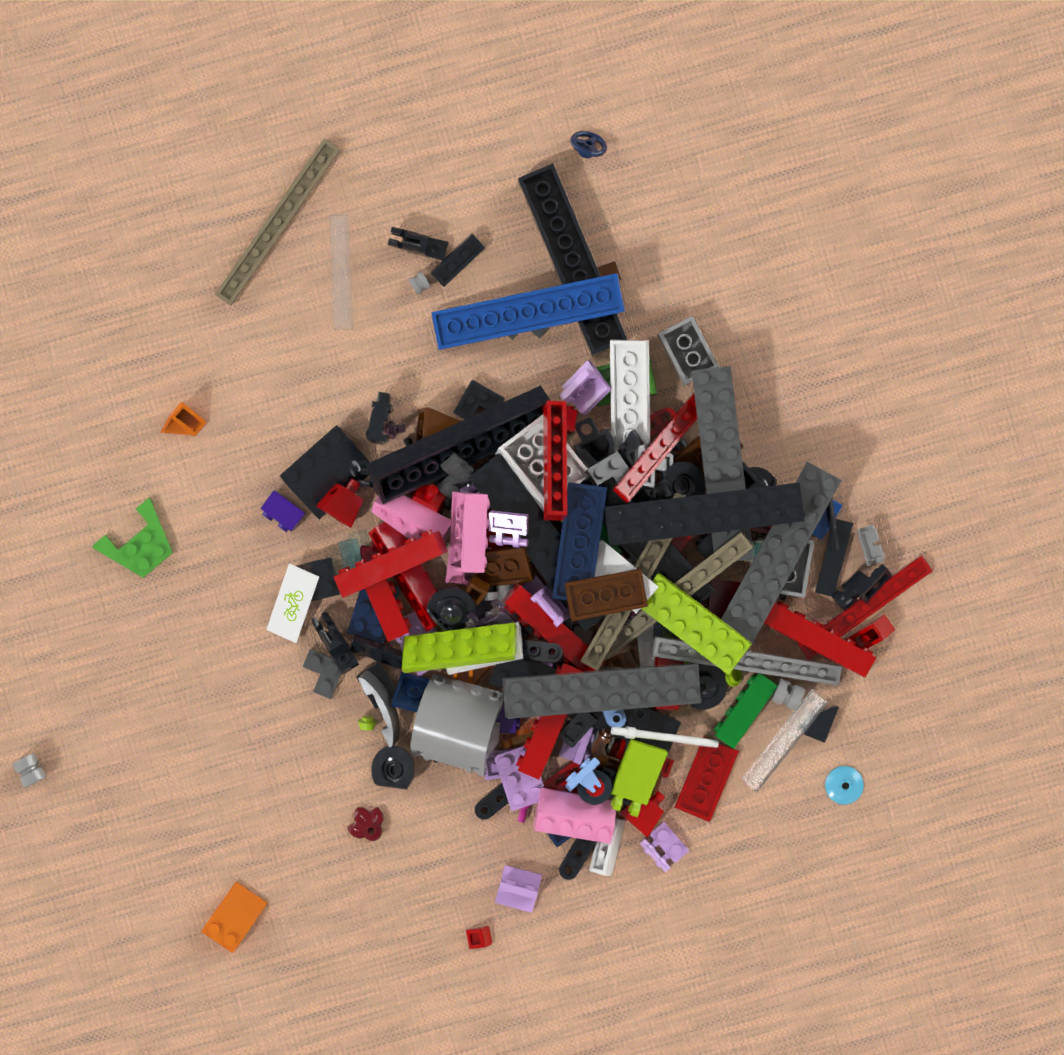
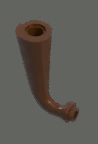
(599, 752)

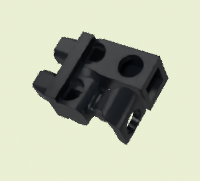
(379, 418)

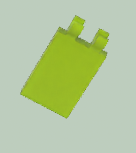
(637, 775)

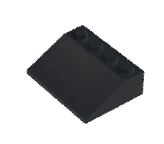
(326, 463)

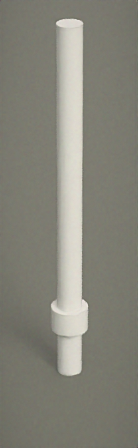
(631, 732)

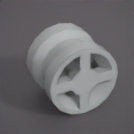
(419, 282)

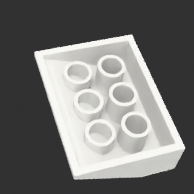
(525, 459)

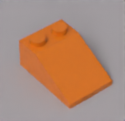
(234, 917)

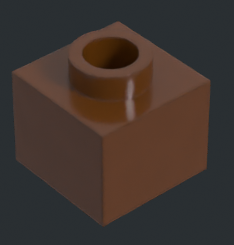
(477, 589)

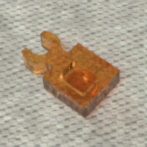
(521, 737)

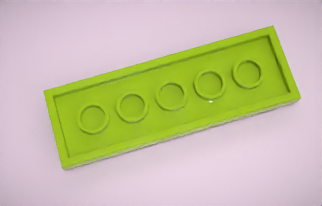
(696, 625)
(459, 647)

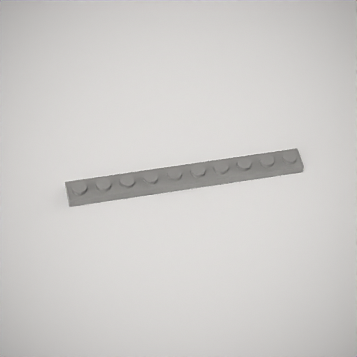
(754, 662)

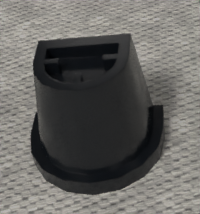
(597, 443)

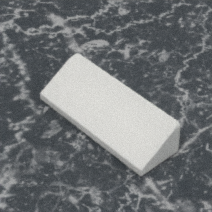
(605, 853)

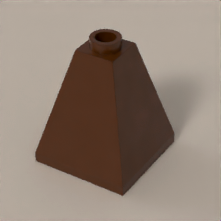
(432, 421)

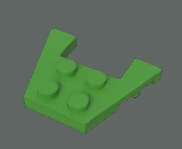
(145, 549)

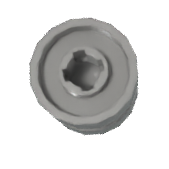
(788, 694)
(29, 770)

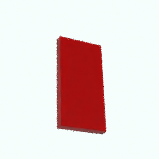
(706, 780)

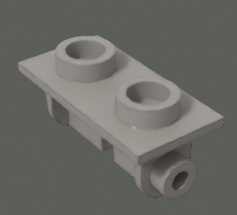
(868, 536)

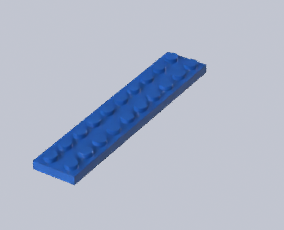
(528, 311)

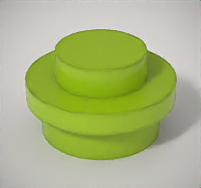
(734, 678)
(367, 723)

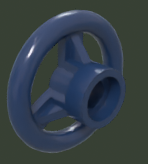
(586, 147)

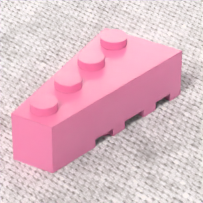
(411, 517)

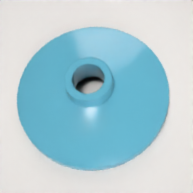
(834, 785)

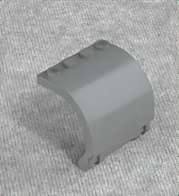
(456, 723)

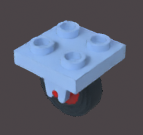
(592, 785)

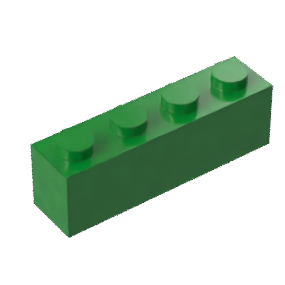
(745, 709)

